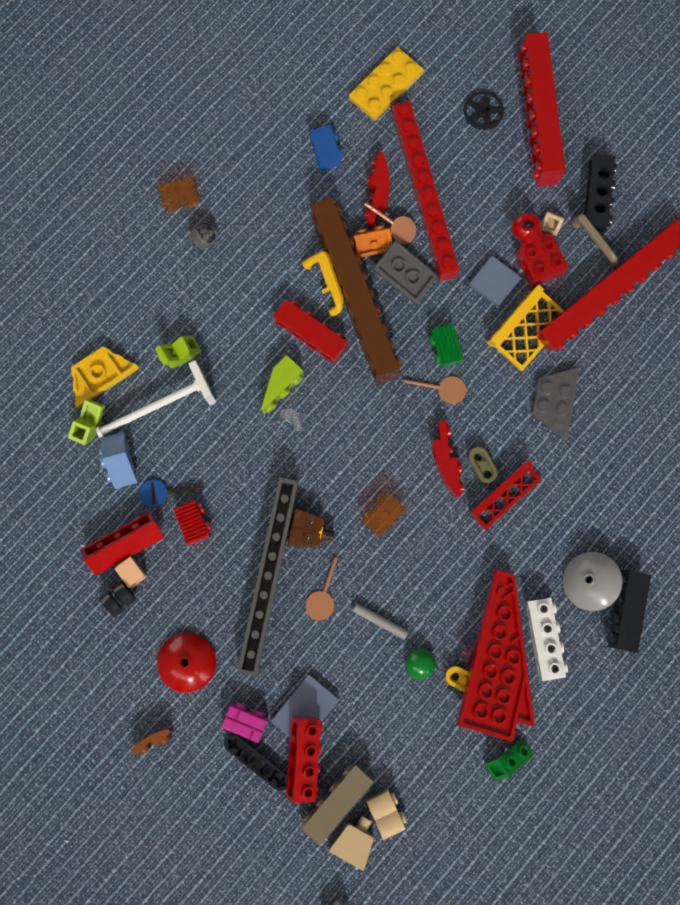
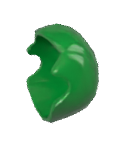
(420, 664)

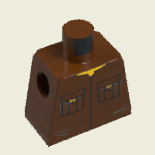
(308, 531)

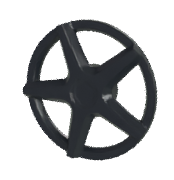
(483, 111)

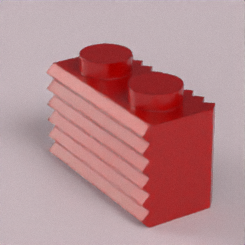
(192, 522)

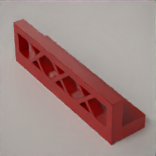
(500, 490)

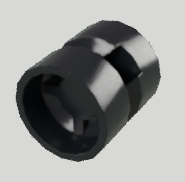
(117, 599)

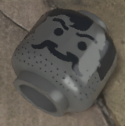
(203, 236)

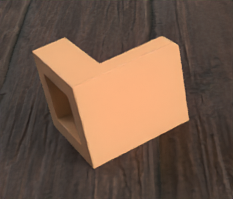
(130, 572)

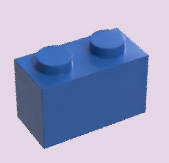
(325, 147)

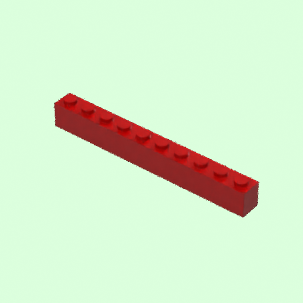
(425, 191)
(610, 288)

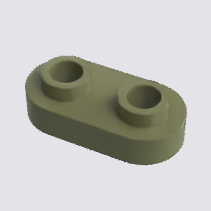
(483, 465)

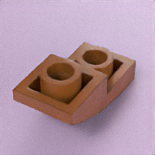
(157, 738)

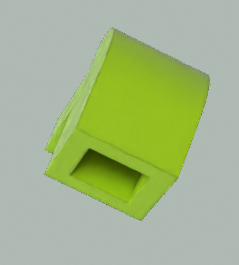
(178, 352)
(84, 427)

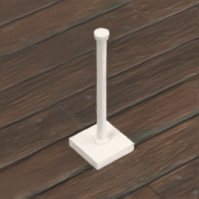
(199, 384)

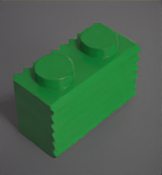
(446, 346)

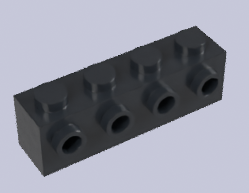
(629, 612)

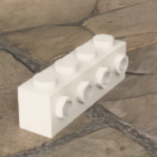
(545, 639)

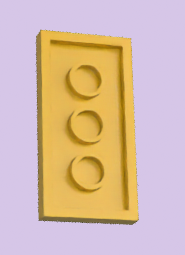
(386, 84)

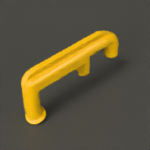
(330, 279)

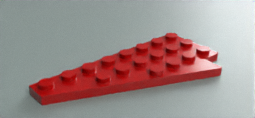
(498, 679)

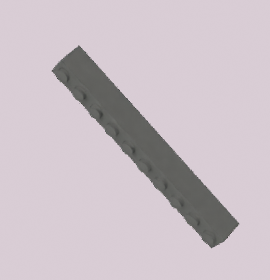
(268, 577)

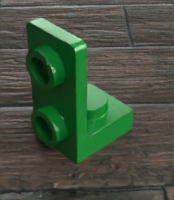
(509, 761)

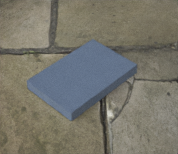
(307, 700)

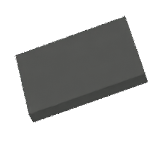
(405, 272)

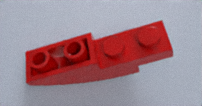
(379, 186)
(447, 467)

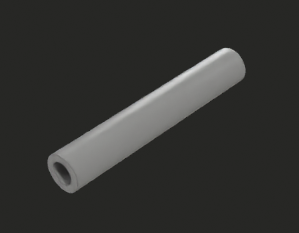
(380, 621)

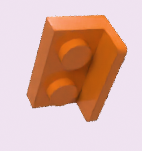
(373, 241)

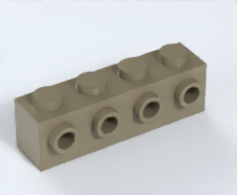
(337, 804)

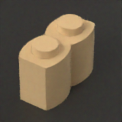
(385, 813)

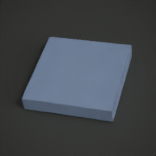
(495, 281)

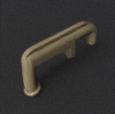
(582, 220)

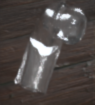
(293, 417)

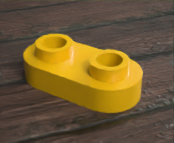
(460, 683)

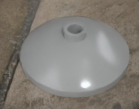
(602, 590)

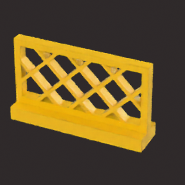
(513, 321)

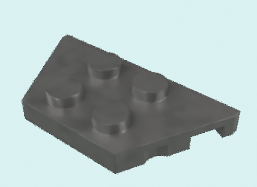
(555, 400)

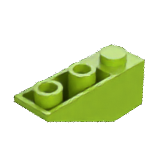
(283, 377)

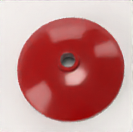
(200, 665)

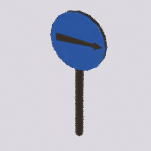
(154, 492)

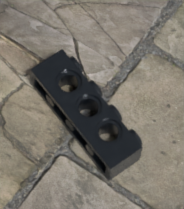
(600, 165)

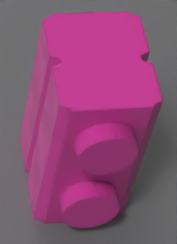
(244, 722)

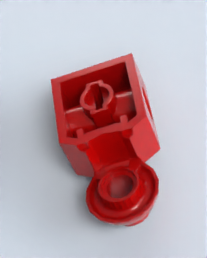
(539, 254)

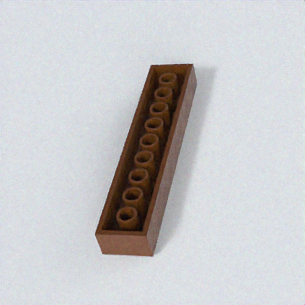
(356, 294)

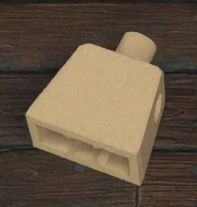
(354, 843)

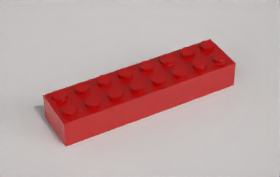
(541, 109)

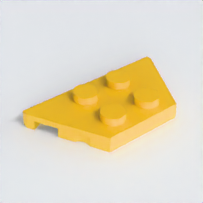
(98, 374)

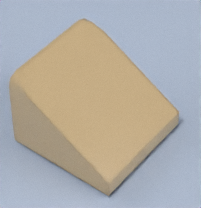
(552, 223)

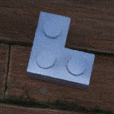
(117, 460)

